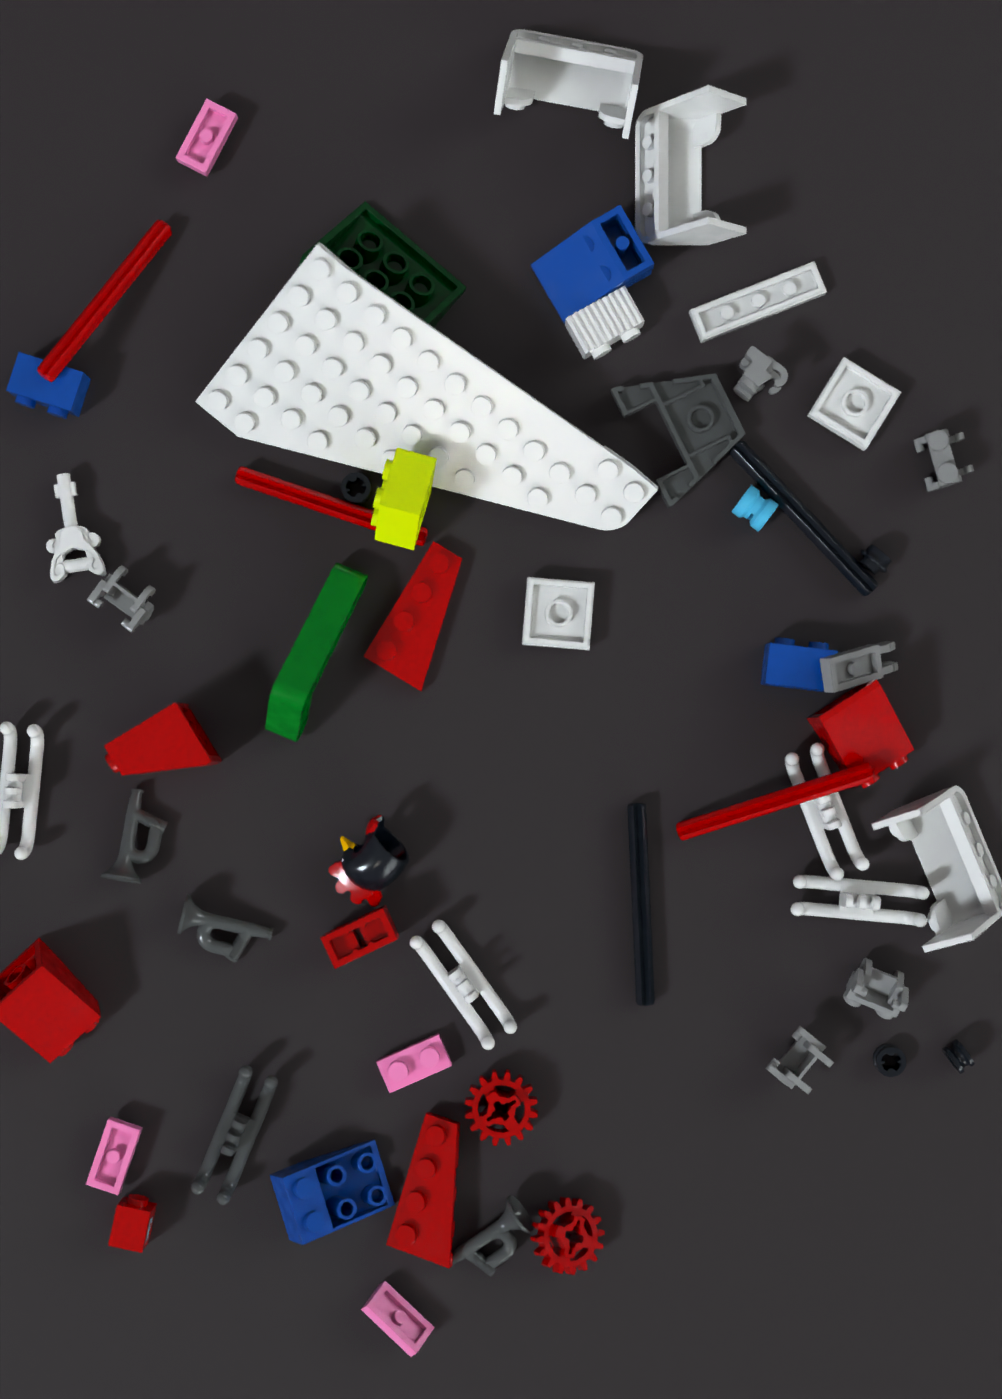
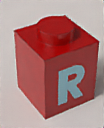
(132, 1223)

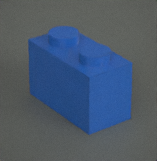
(61, 396)
(794, 665)

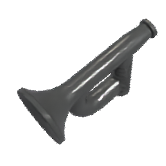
(123, 868)
(206, 922)
(513, 1218)

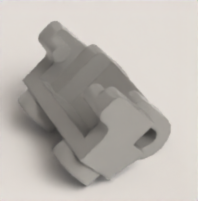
(758, 370)
(942, 458)
(124, 599)
(877, 990)
(798, 1060)

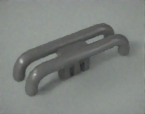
(235, 1134)

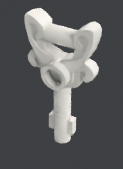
(72, 537)

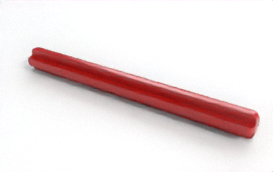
(104, 301)
(311, 499)
(775, 801)

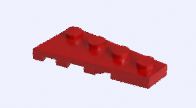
(413, 626)
(426, 1205)

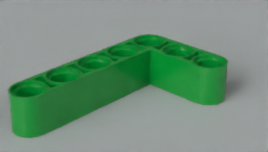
(311, 652)

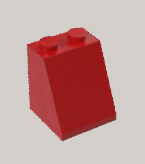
(862, 730)
(162, 743)
(45, 1002)

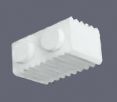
(604, 323)

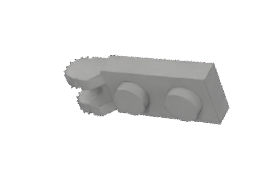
(856, 666)

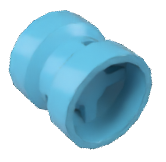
(754, 508)

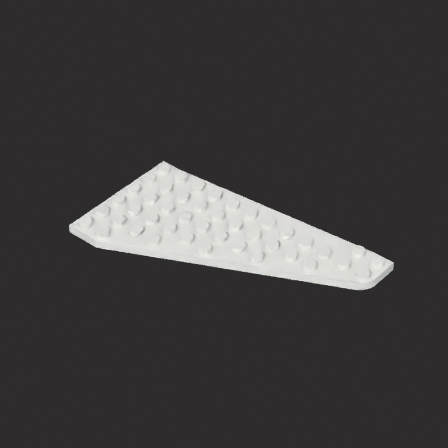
(359, 375)

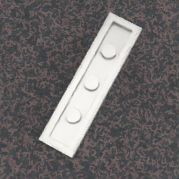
(757, 302)

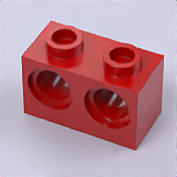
(360, 936)

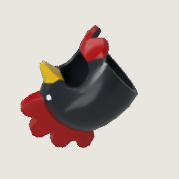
(370, 866)

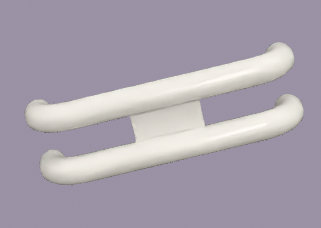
(20, 789)
(826, 814)
(859, 900)
(464, 983)

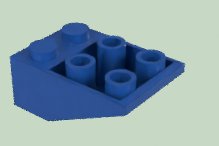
(593, 263)
(331, 1191)

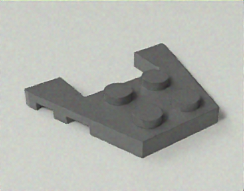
(697, 420)

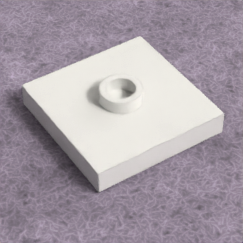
(854, 403)
(558, 613)

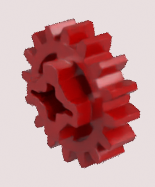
(489, 1116)
(563, 1250)

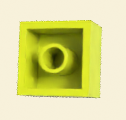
(403, 498)

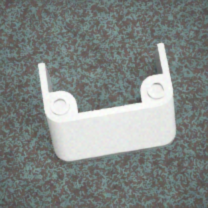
(569, 74)
(670, 169)
(954, 863)

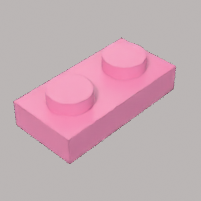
(206, 137)
(414, 1063)
(114, 1155)
(398, 1318)

